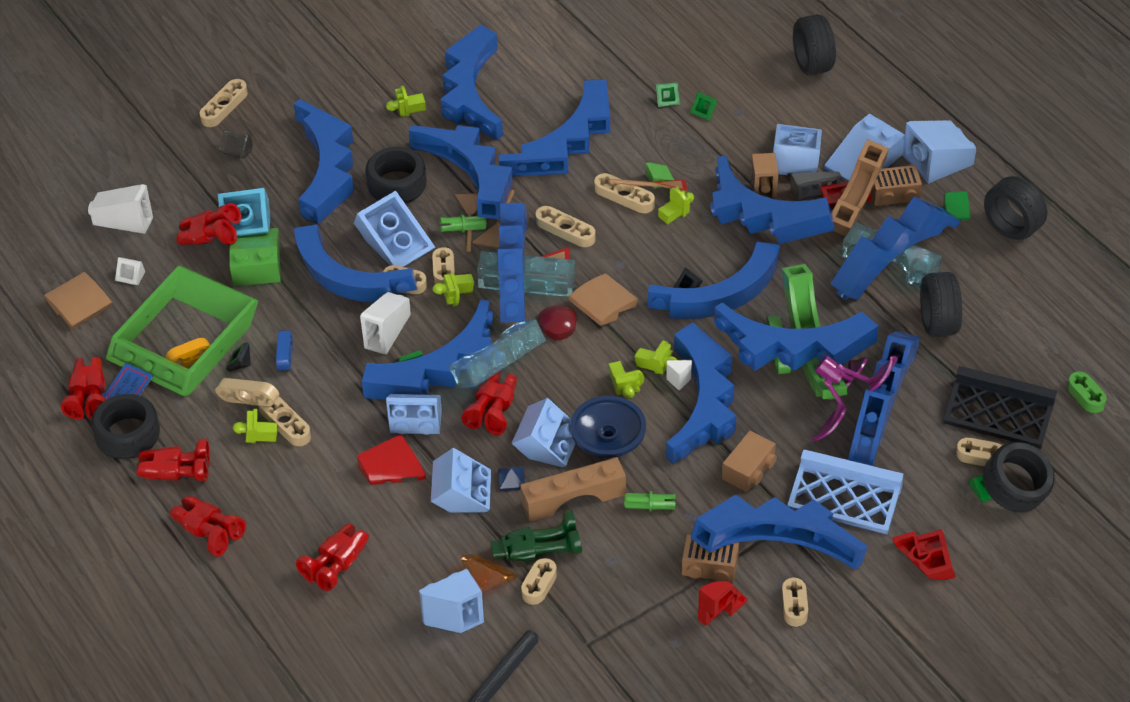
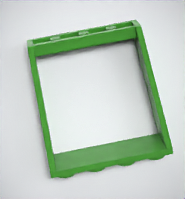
(201, 294)

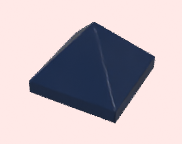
(511, 478)

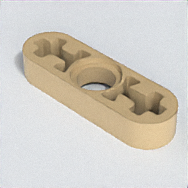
(233, 92)
(638, 199)
(551, 220)
(247, 392)
(287, 428)

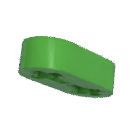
(1090, 390)

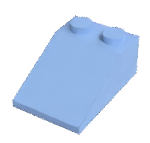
(868, 128)
(797, 149)
(393, 231)

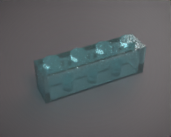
(541, 274)

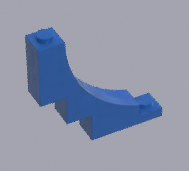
(551, 152)
(332, 182)
(872, 255)
(879, 403)

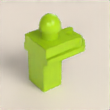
(406, 104)
(678, 205)
(453, 286)
(656, 359)
(625, 383)
(256, 430)

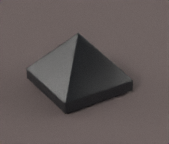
(688, 280)
(240, 358)

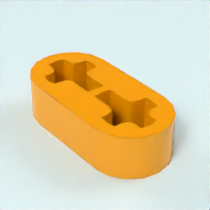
(188, 352)

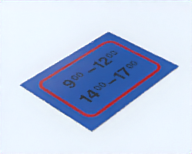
(128, 381)

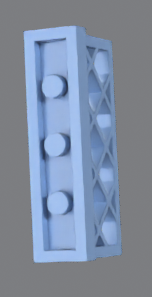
(855, 474)

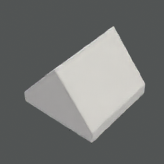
(129, 271)
(679, 372)

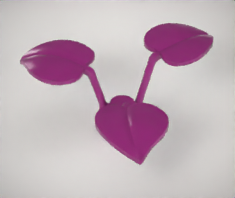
(834, 372)

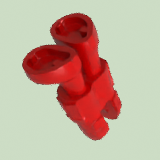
(208, 224)
(84, 382)
(495, 395)
(169, 461)
(202, 520)
(339, 550)

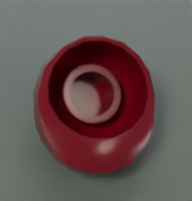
(557, 322)

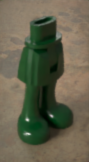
(527, 543)

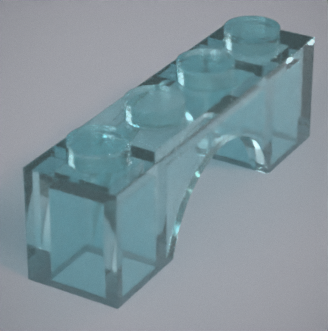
(914, 260)
(486, 362)

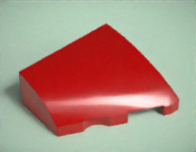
(390, 462)
(928, 553)
(716, 598)

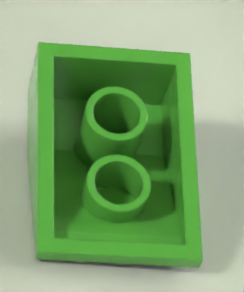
(255, 259)

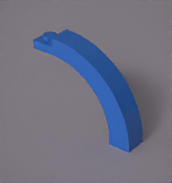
(343, 280)
(733, 292)

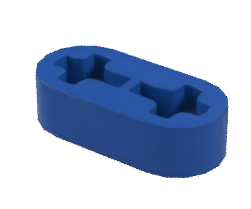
(284, 350)

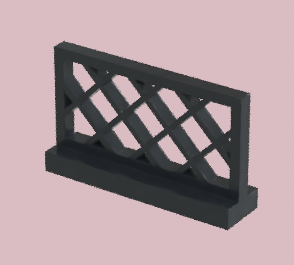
(1004, 391)

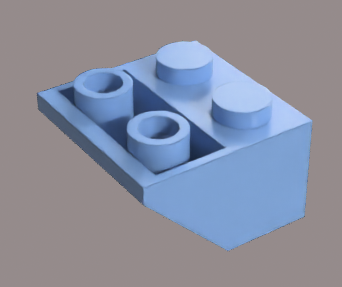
(414, 414)
(545, 434)
(460, 483)
(452, 603)

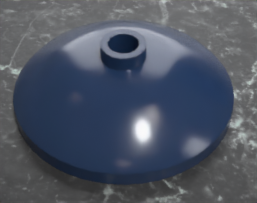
(608, 426)

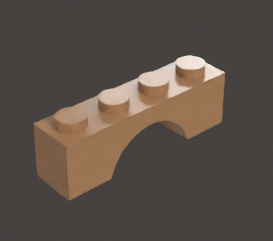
(859, 186)
(544, 496)

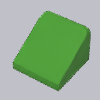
(657, 173)

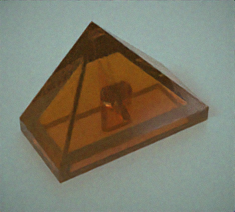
(486, 573)

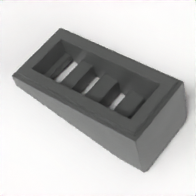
(807, 184)

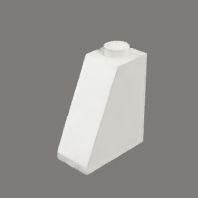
(122, 209)
(384, 321)

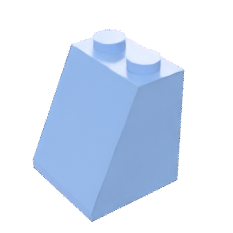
(937, 149)

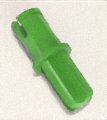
(463, 223)
(649, 501)

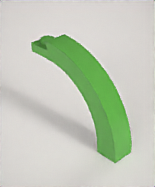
(804, 315)

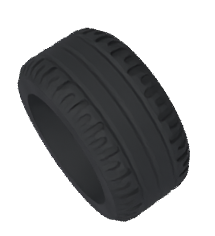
(814, 44)
(392, 160)
(1025, 197)
(941, 304)
(120, 408)
(1004, 491)

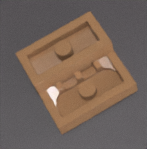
(602, 299)
(78, 300)

